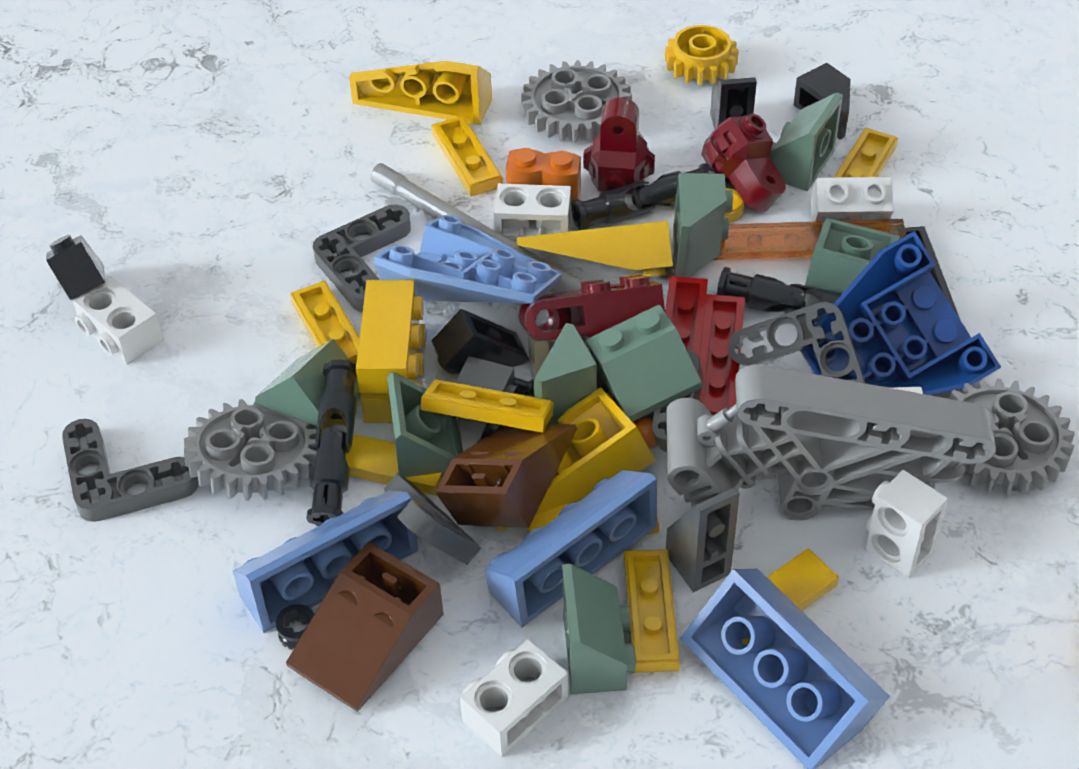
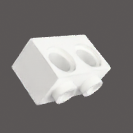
(852, 198)
(531, 210)
(118, 320)
(905, 522)
(522, 702)

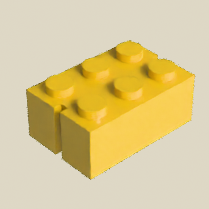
(388, 343)

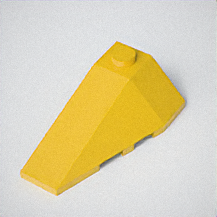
(426, 89)
(627, 246)
(599, 450)

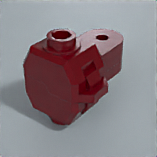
(619, 151)
(742, 152)

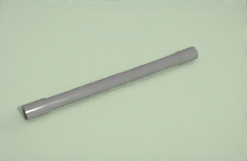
(401, 186)

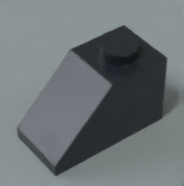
(820, 84)
(732, 99)
(75, 265)
(478, 338)

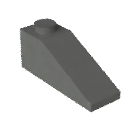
(703, 540)

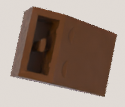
(504, 476)
(366, 626)

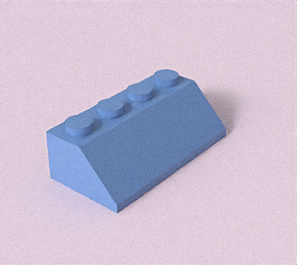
(582, 535)
(309, 564)
(787, 671)

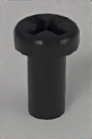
(525, 386)

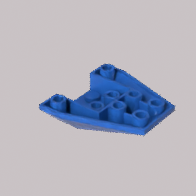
(905, 327)

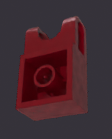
(592, 307)

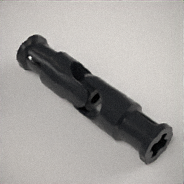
(612, 207)
(769, 293)
(329, 467)

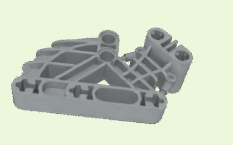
(828, 433)

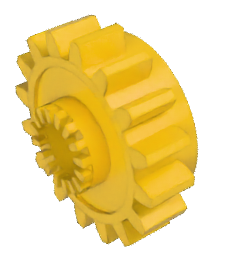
(701, 54)

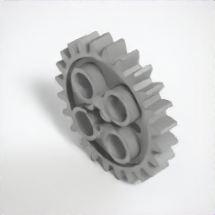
(571, 99)
(1027, 434)
(249, 450)

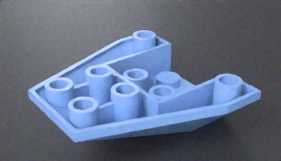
(466, 266)

